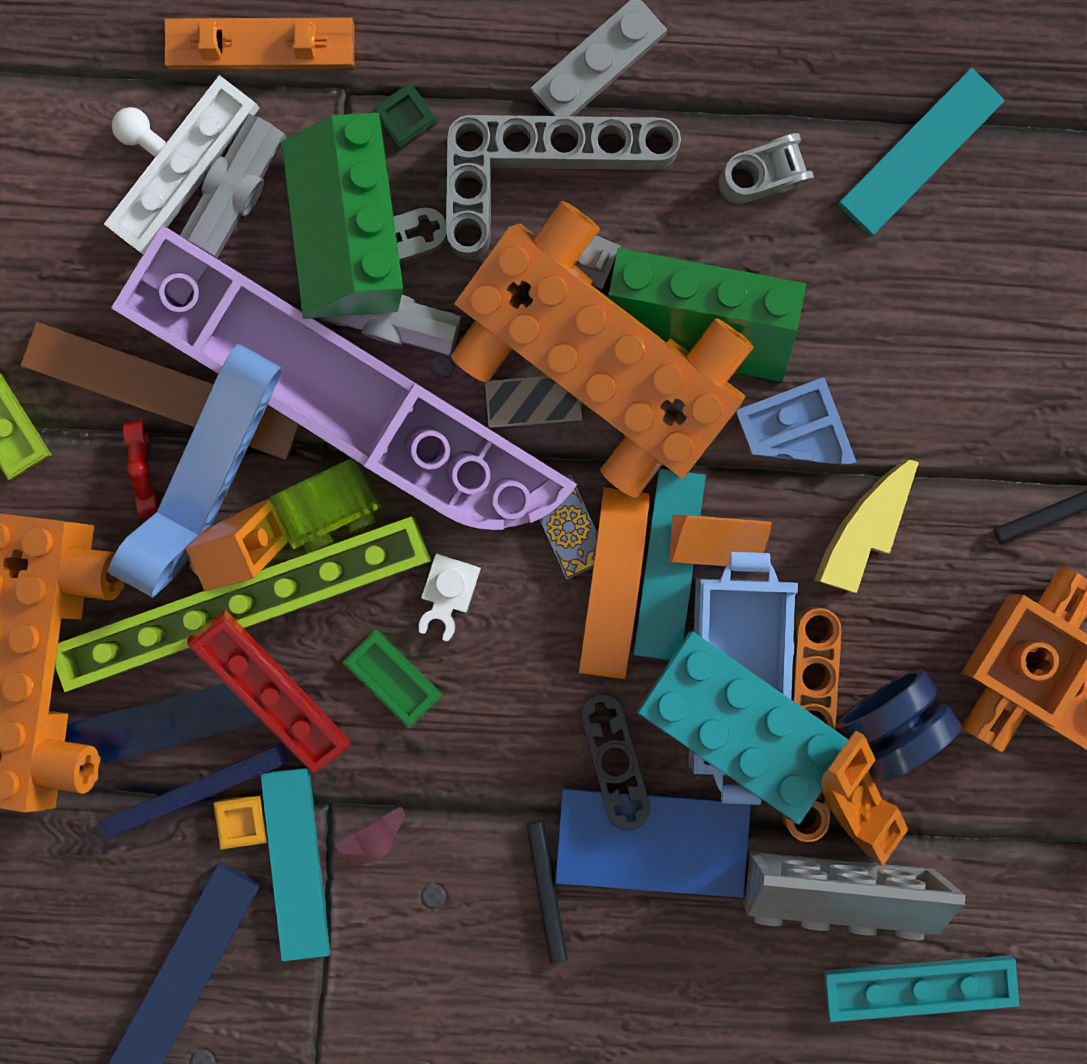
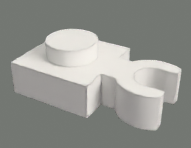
(450, 588)

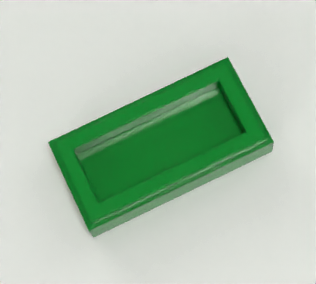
(392, 678)

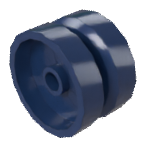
(901, 725)

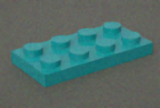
(742, 727)

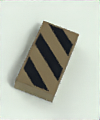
(529, 403)

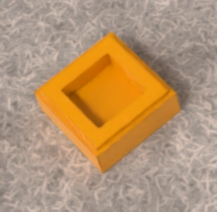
(241, 821)

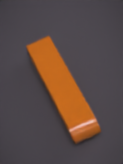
(819, 699)

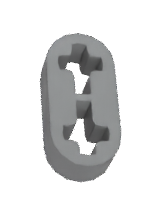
(417, 247)

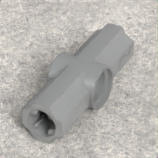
(233, 185)
(411, 325)

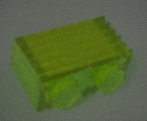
(326, 505)

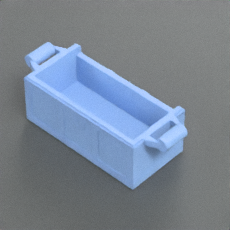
(752, 627)

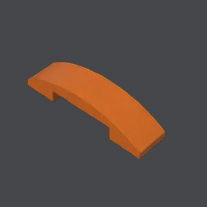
(614, 584)
(857, 803)

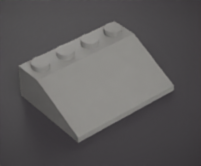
(849, 895)

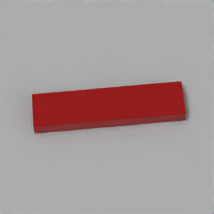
(268, 691)

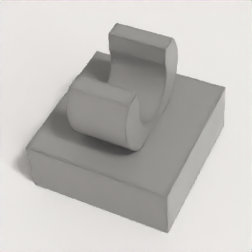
(598, 260)

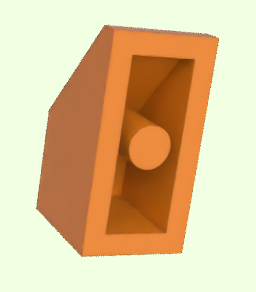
(237, 546)

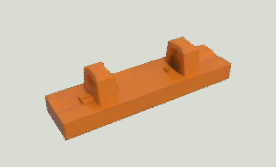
(259, 43)

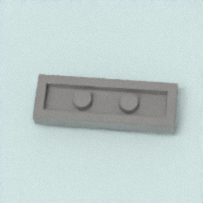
(599, 59)

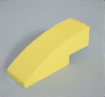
(867, 528)

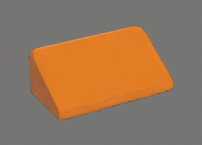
(712, 539)

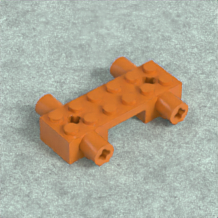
(599, 350)
(42, 579)
(1053, 689)

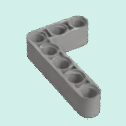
(542, 155)

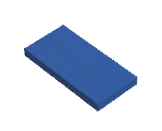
(680, 848)

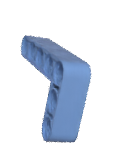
(203, 476)

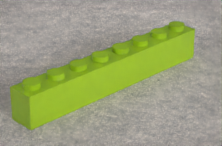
(249, 602)

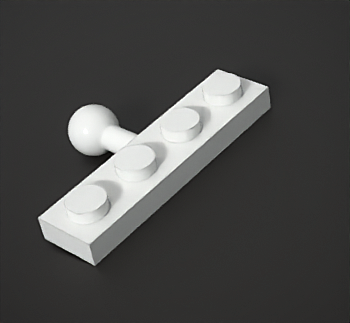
(177, 164)

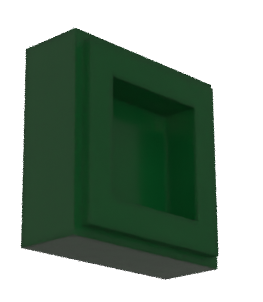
(405, 116)

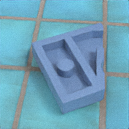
(797, 426)

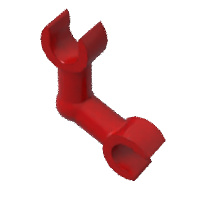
(138, 471)

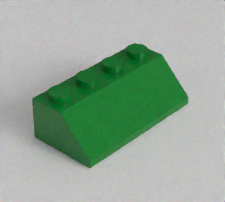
(342, 218)
(685, 297)

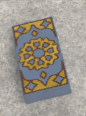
(571, 534)

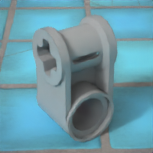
(774, 169)

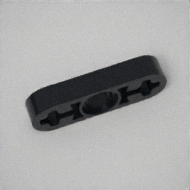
(616, 725)

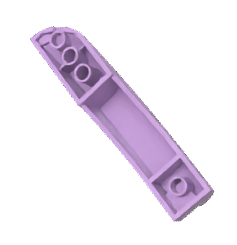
(340, 389)

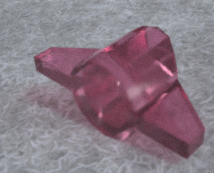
(375, 837)

